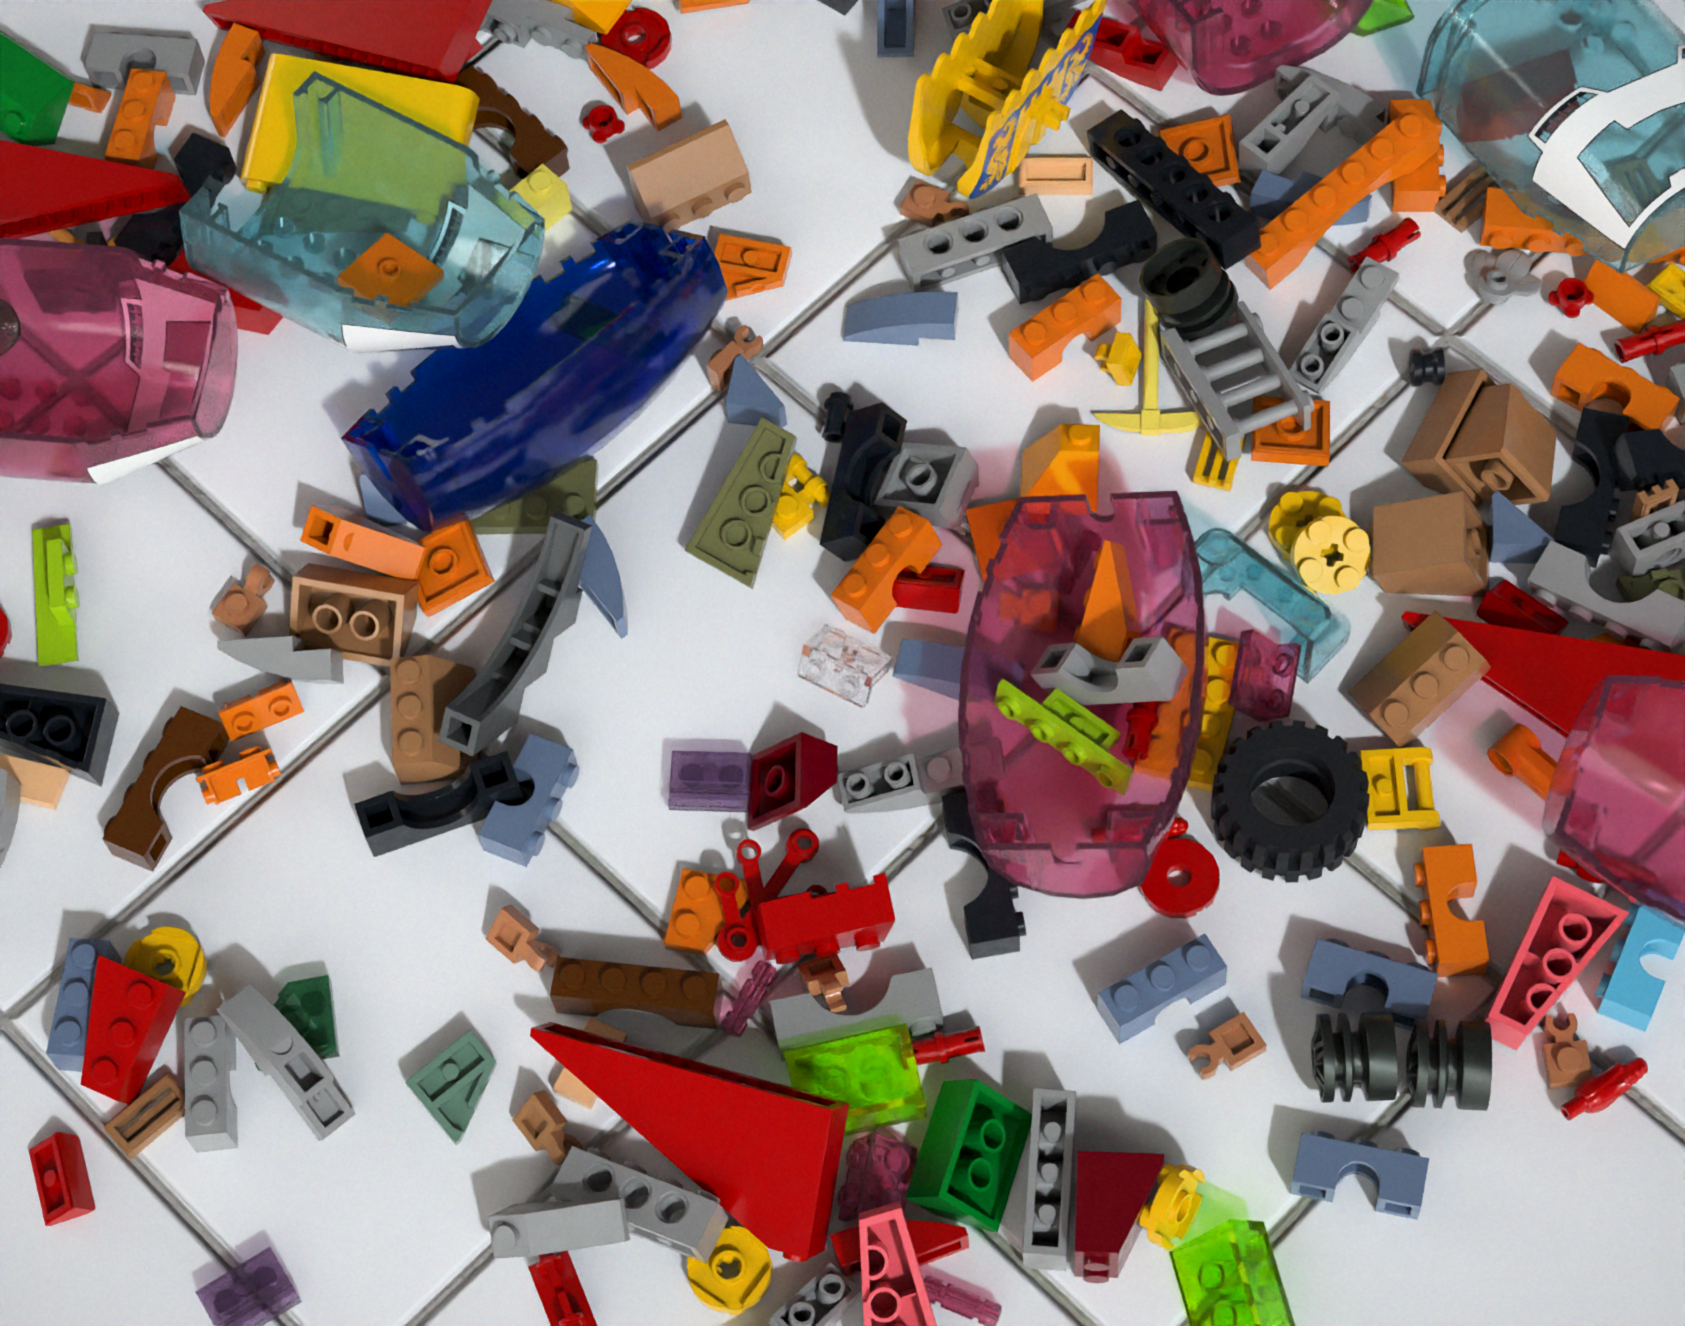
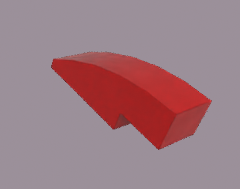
(1128, 55)
(929, 1239)

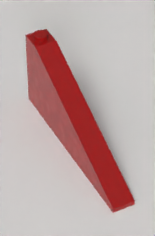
(394, 35)
(62, 190)
(1553, 672)
(740, 1137)

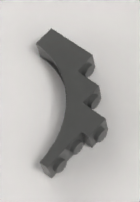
(523, 654)

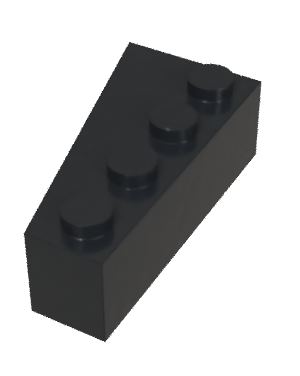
(59, 729)

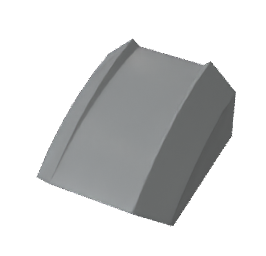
(929, 482)

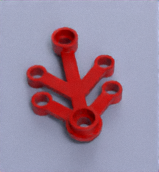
(758, 893)

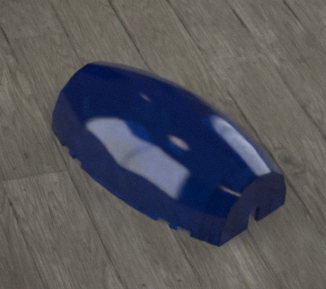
(550, 385)

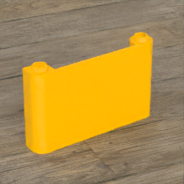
(273, 135)

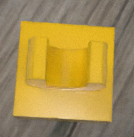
(1120, 358)

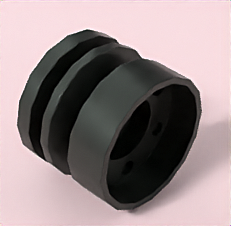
(1189, 288)
(1355, 1057)
(1450, 1064)

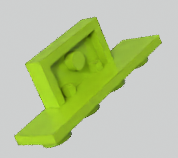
(55, 595)
(1069, 729)

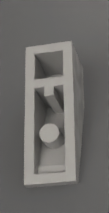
(1287, 128)
(557, 1226)

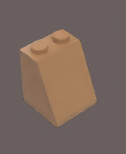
(1505, 448)
(1430, 547)

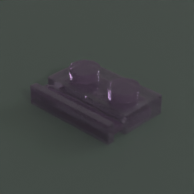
(710, 781)
(249, 1293)

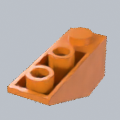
(362, 542)
(1110, 607)

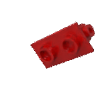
(561, 1291)

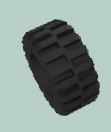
(1298, 754)

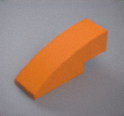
(234, 76)
(634, 86)

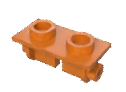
(261, 711)
(223, 779)

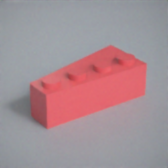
(1552, 953)
(891, 1272)

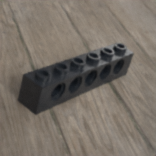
(1174, 187)

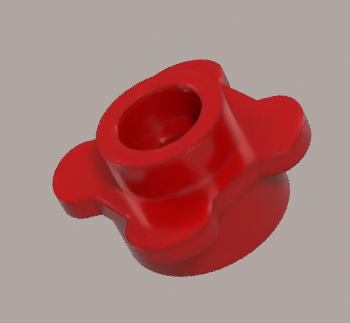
(599, 116)
(1571, 288)

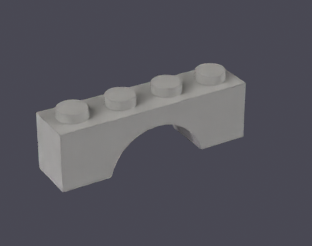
(1564, 580)
(1144, 674)
(909, 1000)

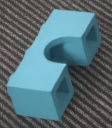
(1630, 991)

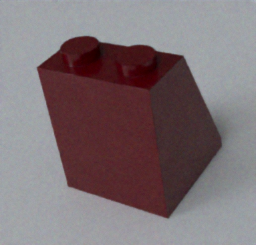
(1109, 1207)

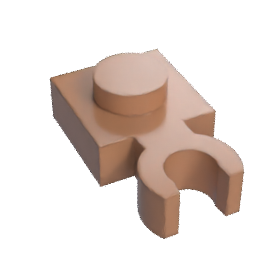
(930, 204)
(1232, 1043)
(1565, 1059)

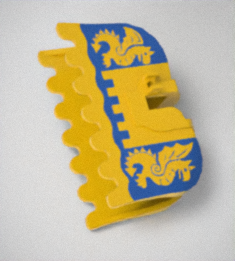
(992, 86)

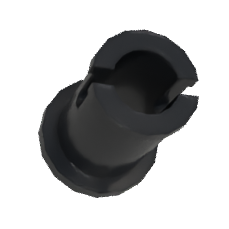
(838, 408)

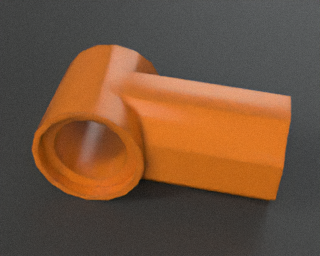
(1522, 755)

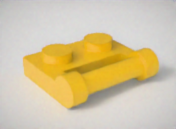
(1388, 793)

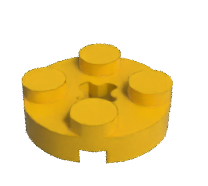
(1296, 509)
(1319, 535)
(173, 944)
(1174, 1204)
(736, 1293)

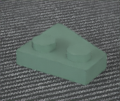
(454, 1084)

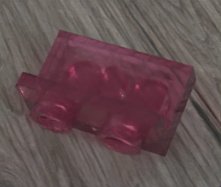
(1264, 677)
(875, 1175)

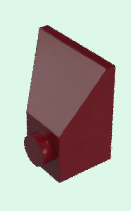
(790, 778)

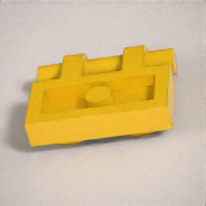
(793, 507)

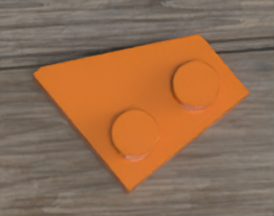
(751, 265)
(698, 912)

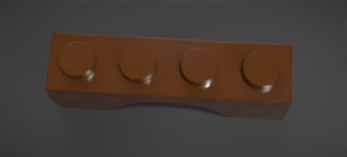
(503, 111)
(186, 747)
(599, 986)

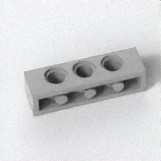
(965, 258)
(1651, 541)
(1049, 1179)
(690, 1235)

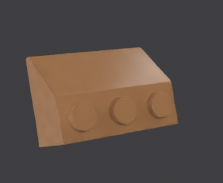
(689, 178)
(1439, 429)
(353, 613)
(1419, 679)
(418, 702)

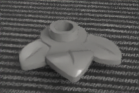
(1504, 275)

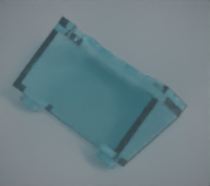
(1236, 564)

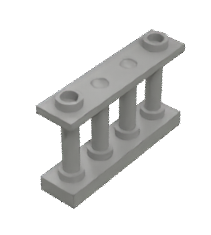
(1213, 405)

